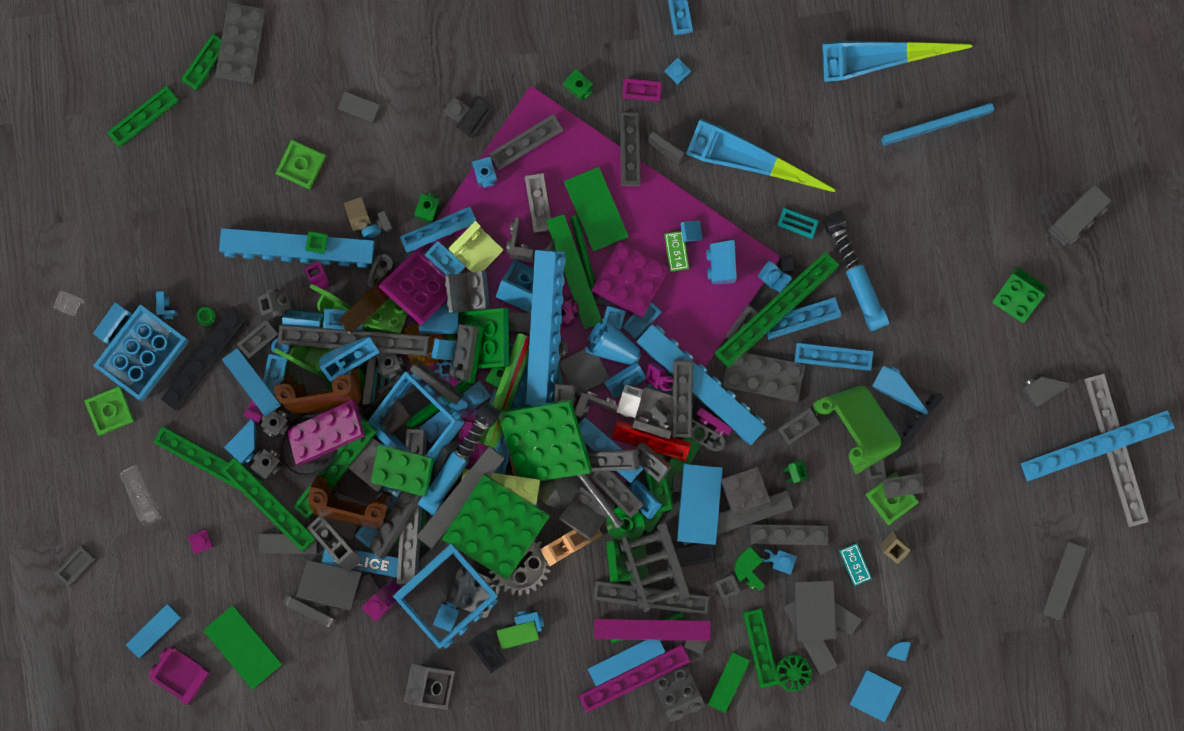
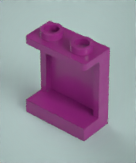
(179, 674)

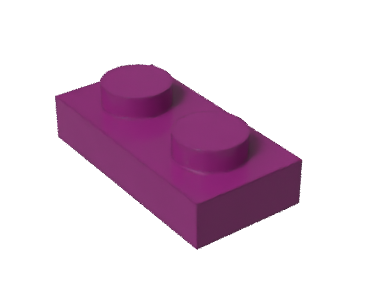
(641, 90)
(719, 427)

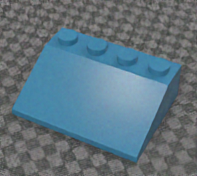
(141, 353)

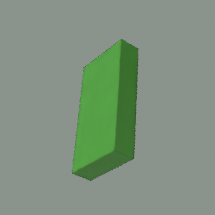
(517, 635)

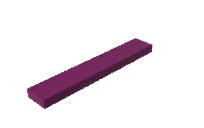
(652, 630)
(634, 678)

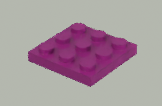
(630, 280)
(417, 287)

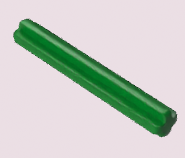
(431, 409)

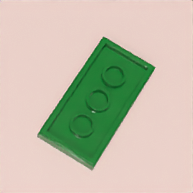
(596, 209)
(242, 647)

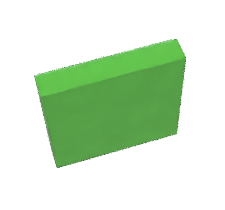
(300, 164)
(109, 410)
(890, 508)

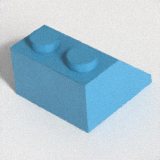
(722, 262)
(517, 286)
(112, 323)

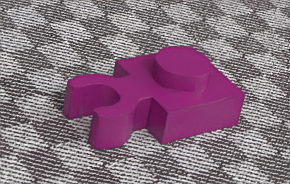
(657, 378)

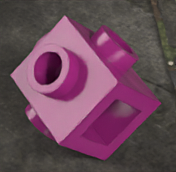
(569, 310)

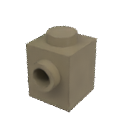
(357, 214)
(895, 547)

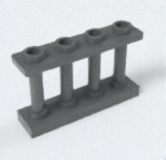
(673, 571)

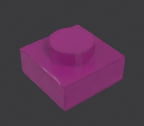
(200, 541)

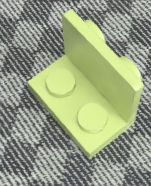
(475, 249)

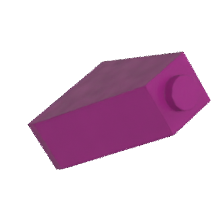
(381, 601)

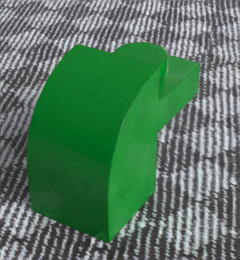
(745, 565)

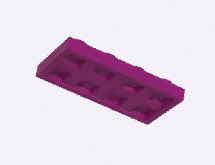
(325, 432)

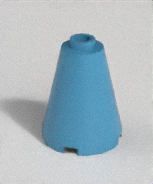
(612, 344)

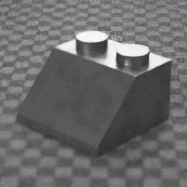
(429, 686)

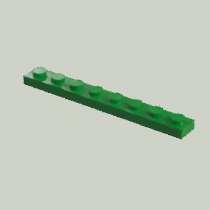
(776, 309)

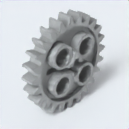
(532, 576)

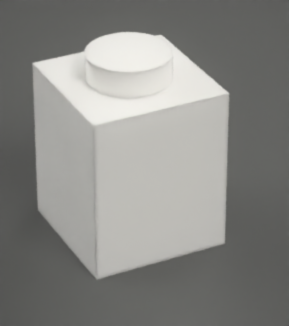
(629, 401)

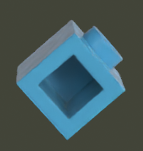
(484, 172)

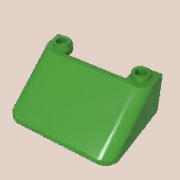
(865, 423)

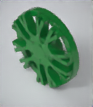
(793, 673)

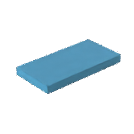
(699, 504)

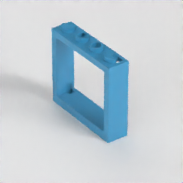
(440, 402)
(462, 626)

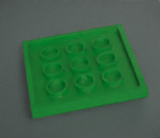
(545, 441)
(495, 526)

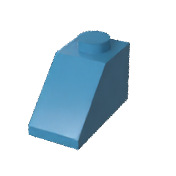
(244, 443)

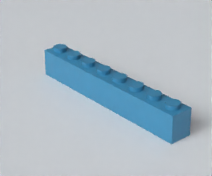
(292, 246)
(545, 326)
(705, 388)

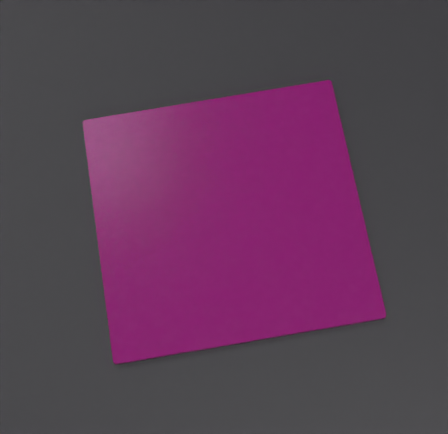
(691, 306)

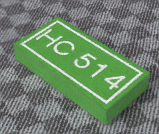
(676, 251)

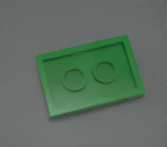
(402, 470)

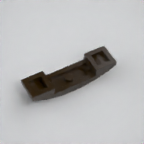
(365, 306)

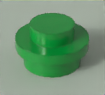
(206, 316)

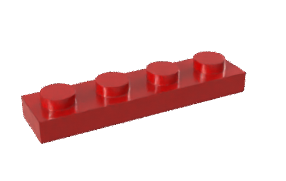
(670, 447)

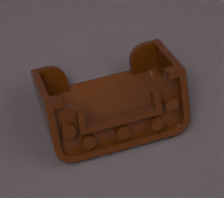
(297, 401)
(324, 505)

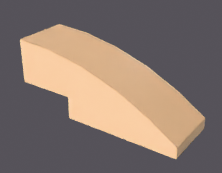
(565, 546)

